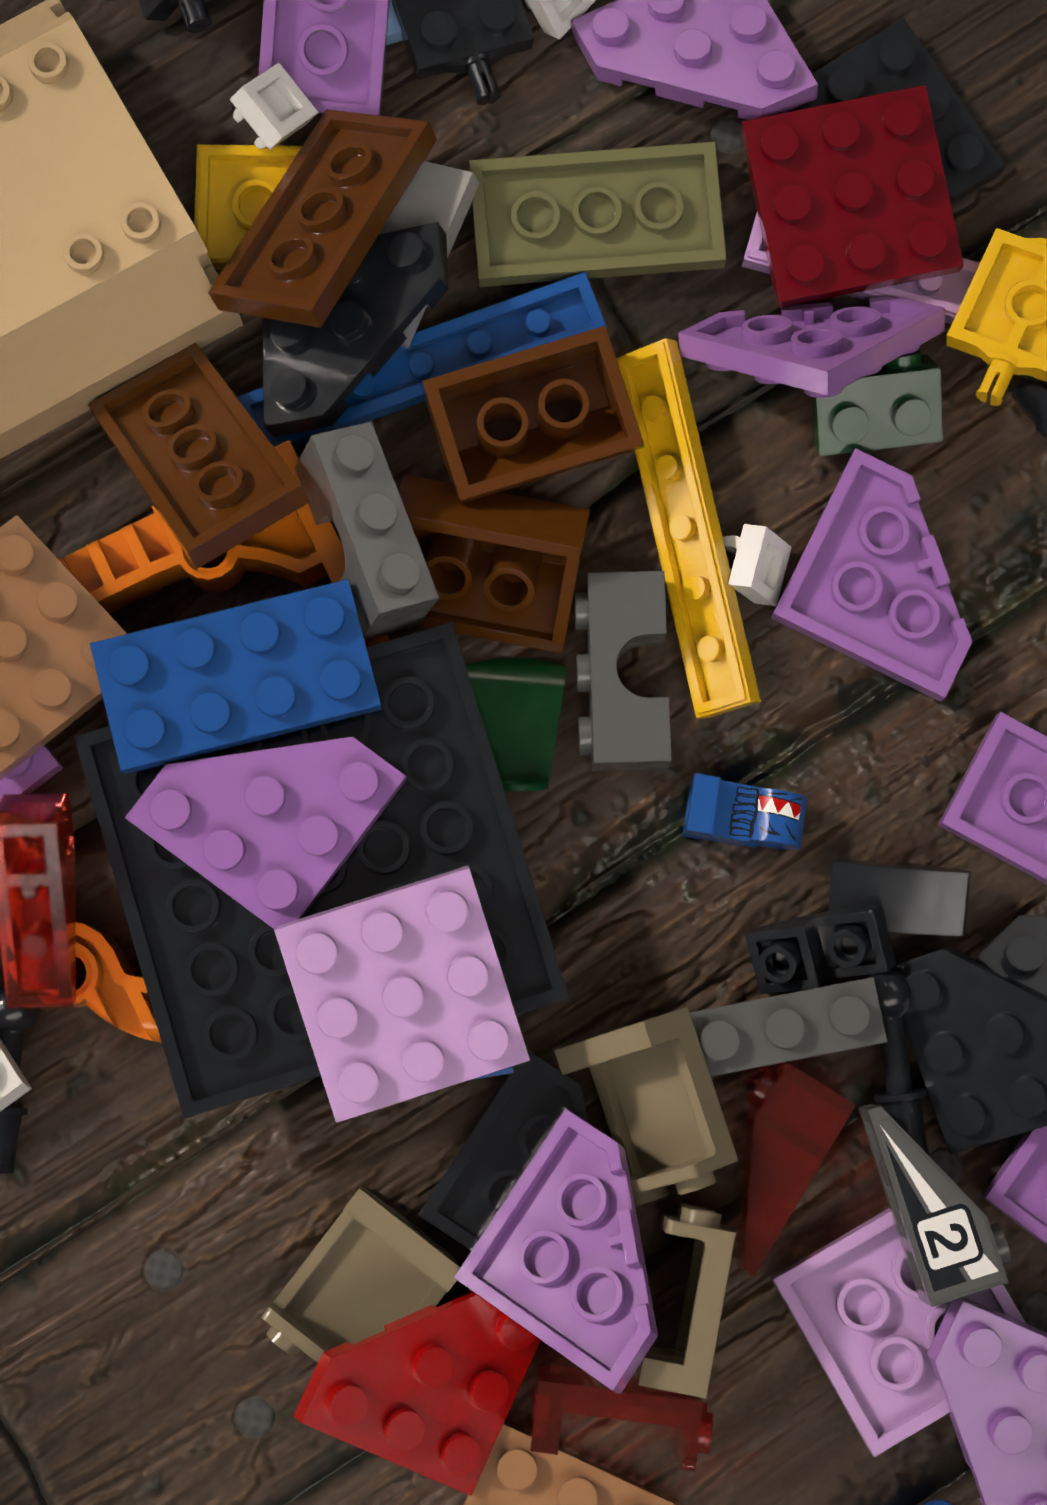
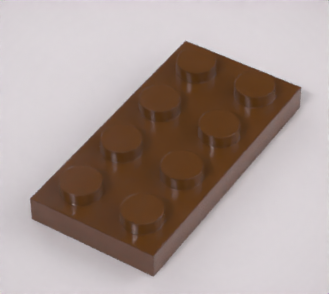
(323, 217)
(198, 455)

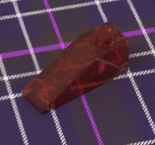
(37, 900)
(785, 1145)

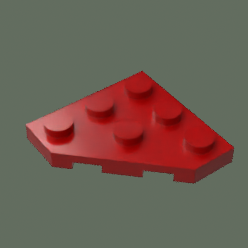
(425, 1389)

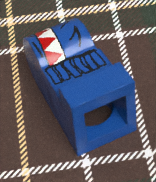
(744, 814)

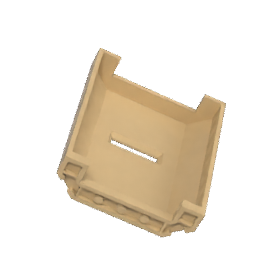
(92, 237)

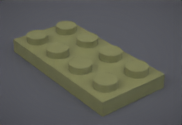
(598, 214)

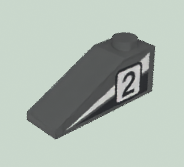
(940, 1228)

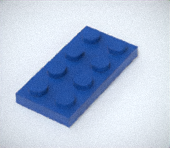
(235, 676)

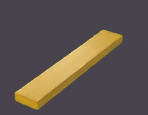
(688, 532)

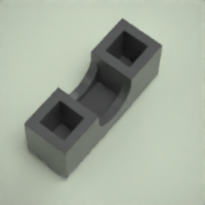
(384, 564)
(619, 615)
(790, 1026)

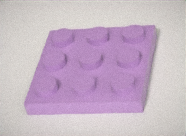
(401, 993)
(873, 1329)

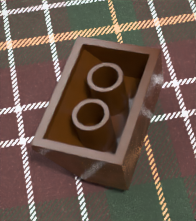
(532, 414)
(498, 562)

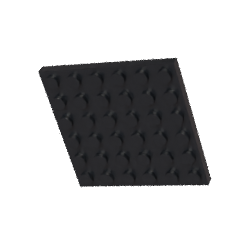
(218, 967)

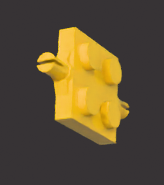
(1006, 313)

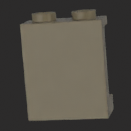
(657, 1103)
(358, 1279)
(690, 1364)

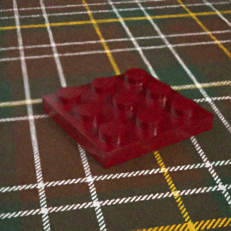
(851, 196)

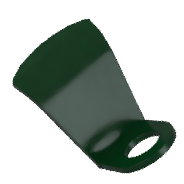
(521, 716)

